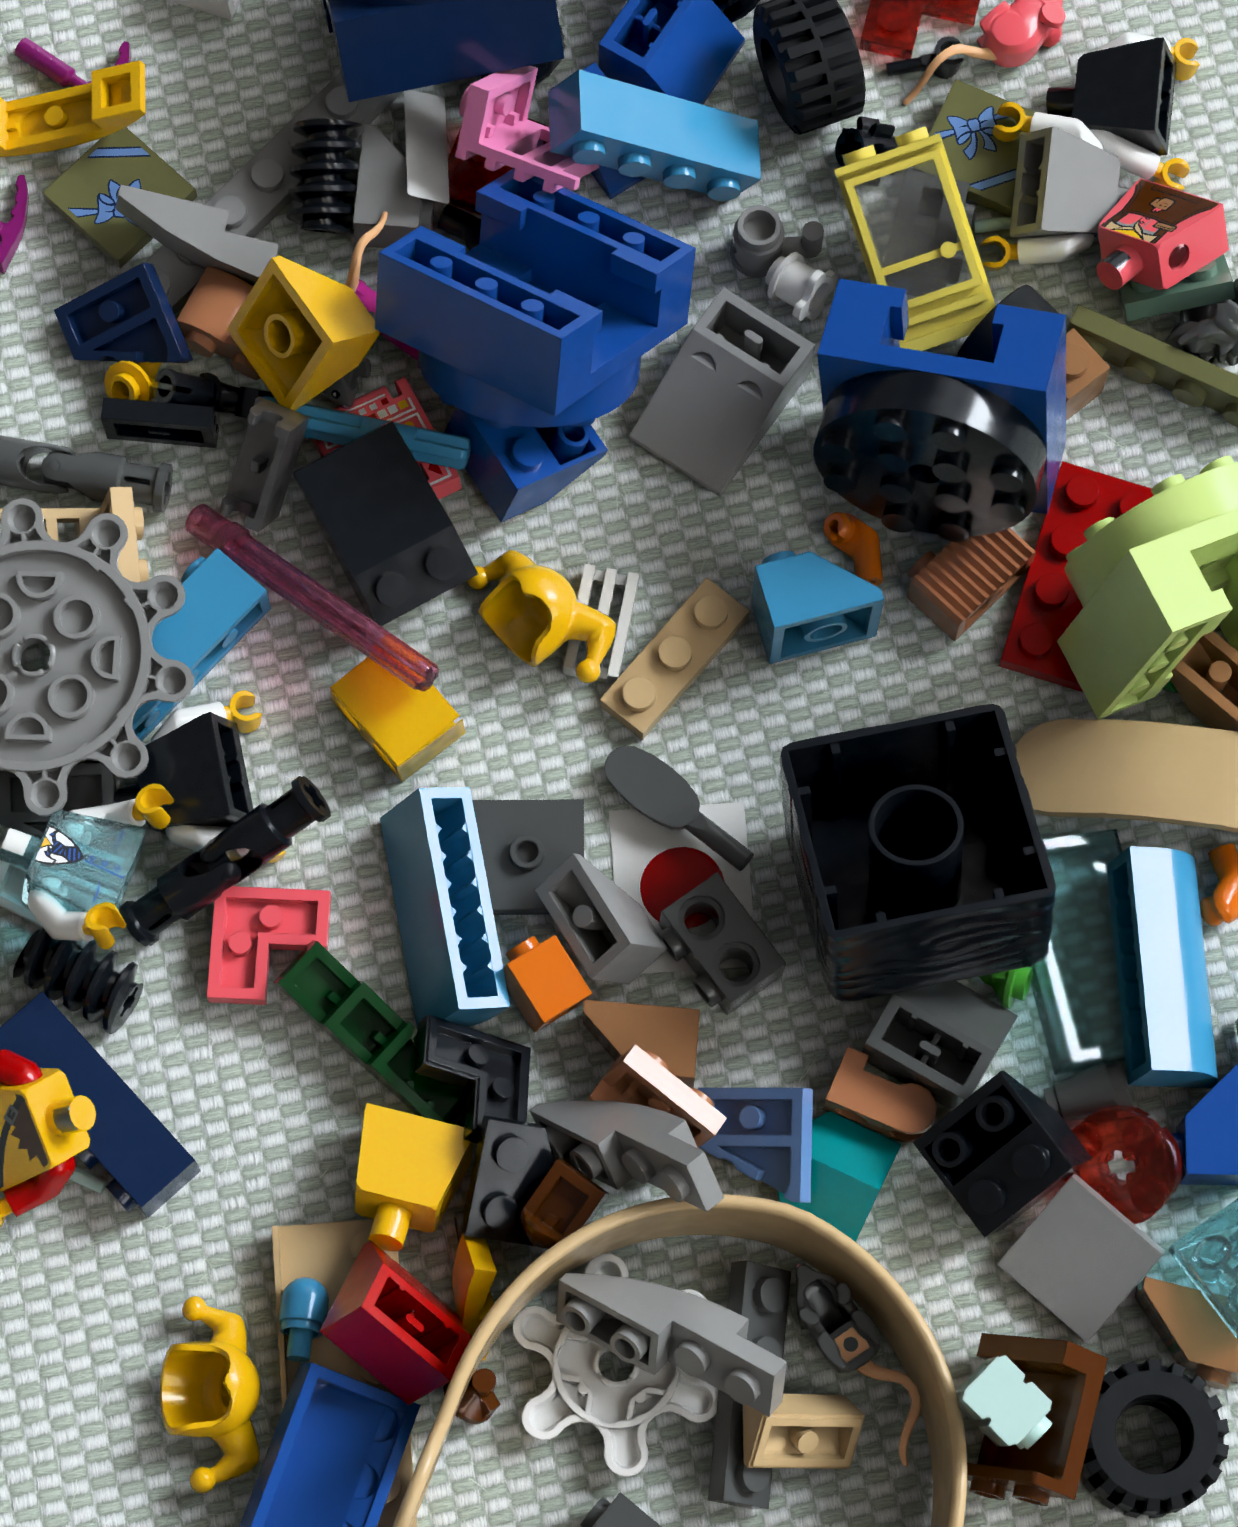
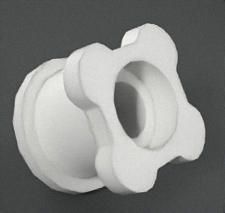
(799, 285)

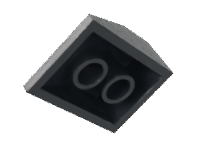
(384, 524)

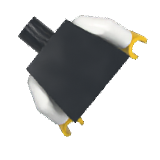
(1128, 100)
(203, 769)

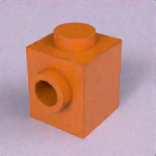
(543, 981)

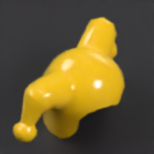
(538, 612)
(213, 1393)

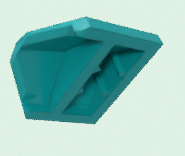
(846, 1172)

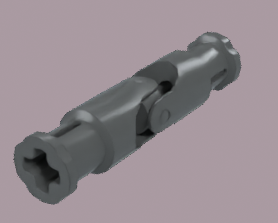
(86, 472)

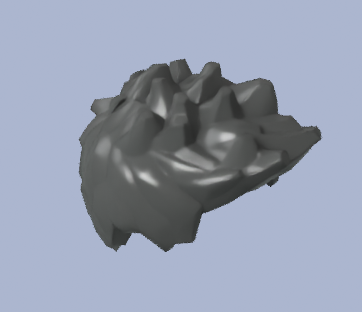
(1209, 331)

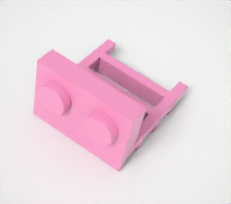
(498, 129)

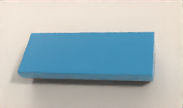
(444, 907)
(1161, 969)

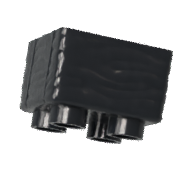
(917, 853)

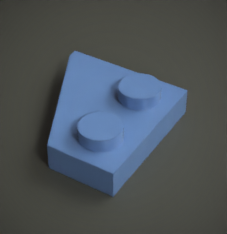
(766, 1136)

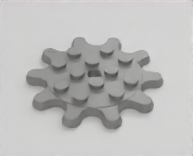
(98, 649)

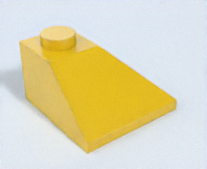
(301, 331)

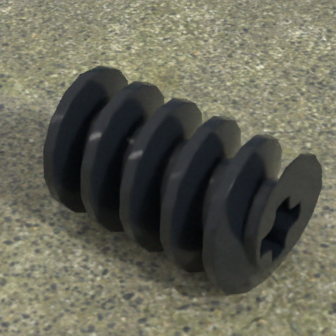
(323, 175)
(80, 978)

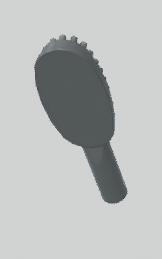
(668, 800)

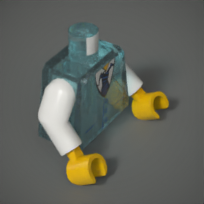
(85, 864)

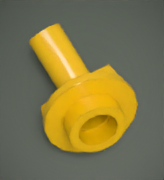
(131, 380)

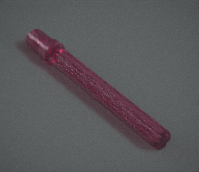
(312, 597)

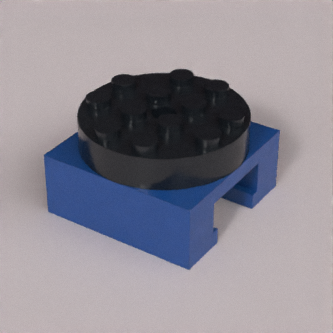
(937, 435)

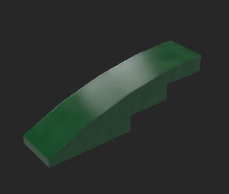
(368, 1032)

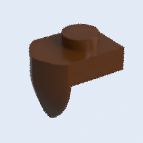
(560, 1205)

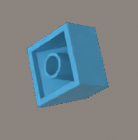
(811, 605)

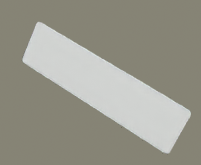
(426, 146)

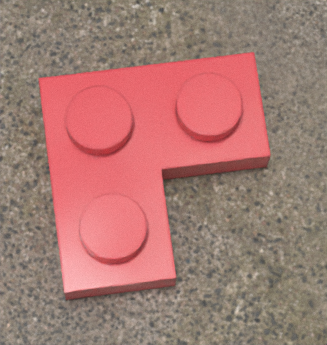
(251, 924)

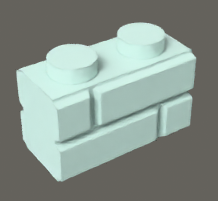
(1004, 1404)

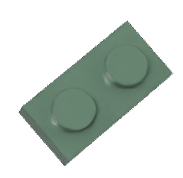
(1204, 287)

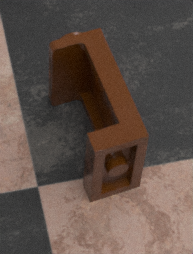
(1054, 1463)

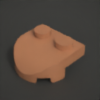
(646, 1081)

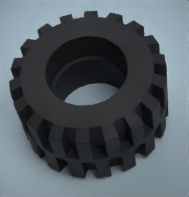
(809, 62)
(1199, 1431)

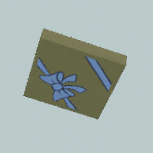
(972, 148)
(91, 185)

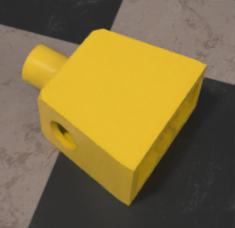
(407, 1173)

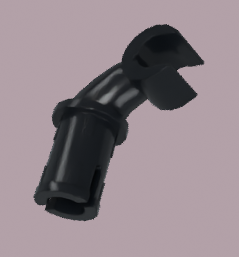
(206, 391)

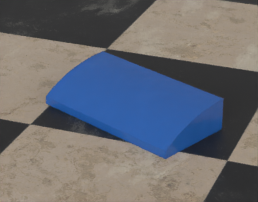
(330, 1454)

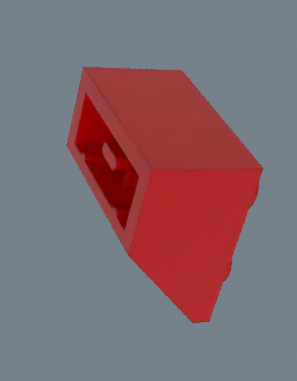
(395, 1326)

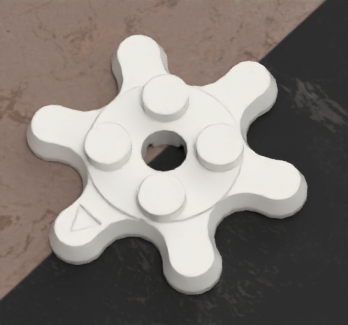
(583, 1395)

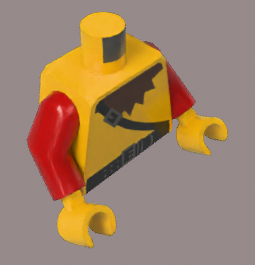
(38, 1132)

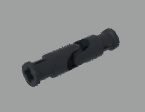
(218, 865)

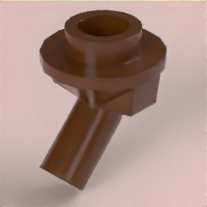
(479, 1399)

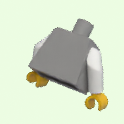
(1059, 190)

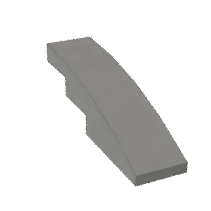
(196, 232)

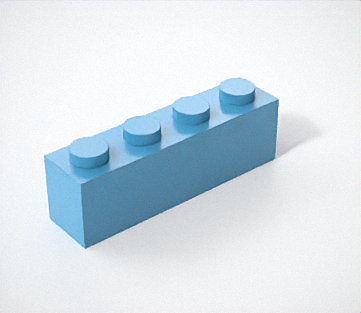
(653, 135)
(216, 615)

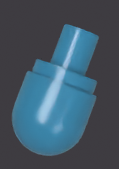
(302, 1316)

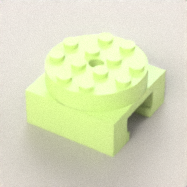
(1154, 587)

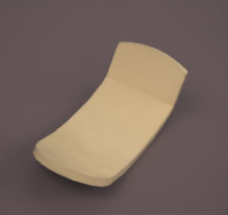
(1132, 771)

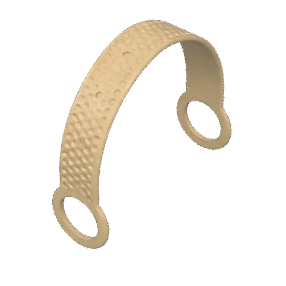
(759, 1221)

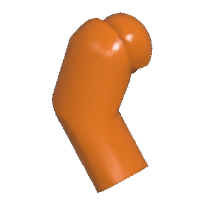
(858, 542)
(1224, 902)

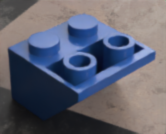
(670, 47)
(524, 465)

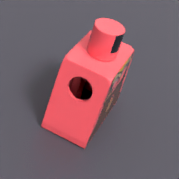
(1159, 236)

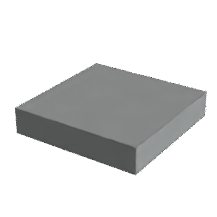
(1081, 1257)

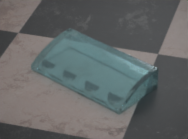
(1078, 977)

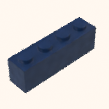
(126, 1136)

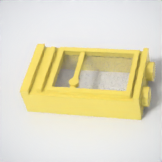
(917, 236)

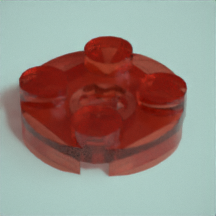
(1140, 1140)

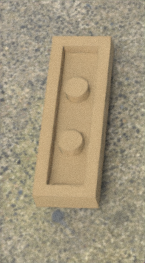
(674, 658)

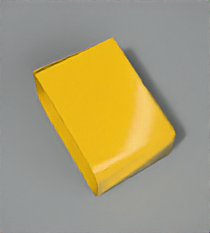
(396, 720)

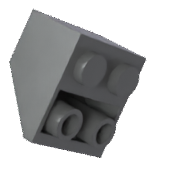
(939, 1039)

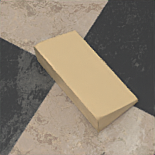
(803, 1433)

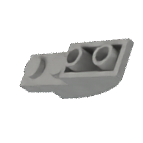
(627, 1142)
(661, 1324)

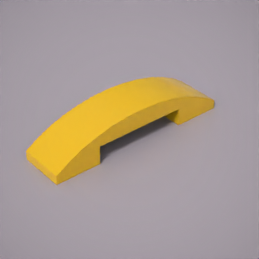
(74, 113)

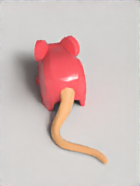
(1009, 37)

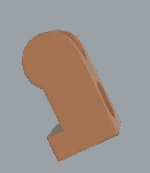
(879, 1104)

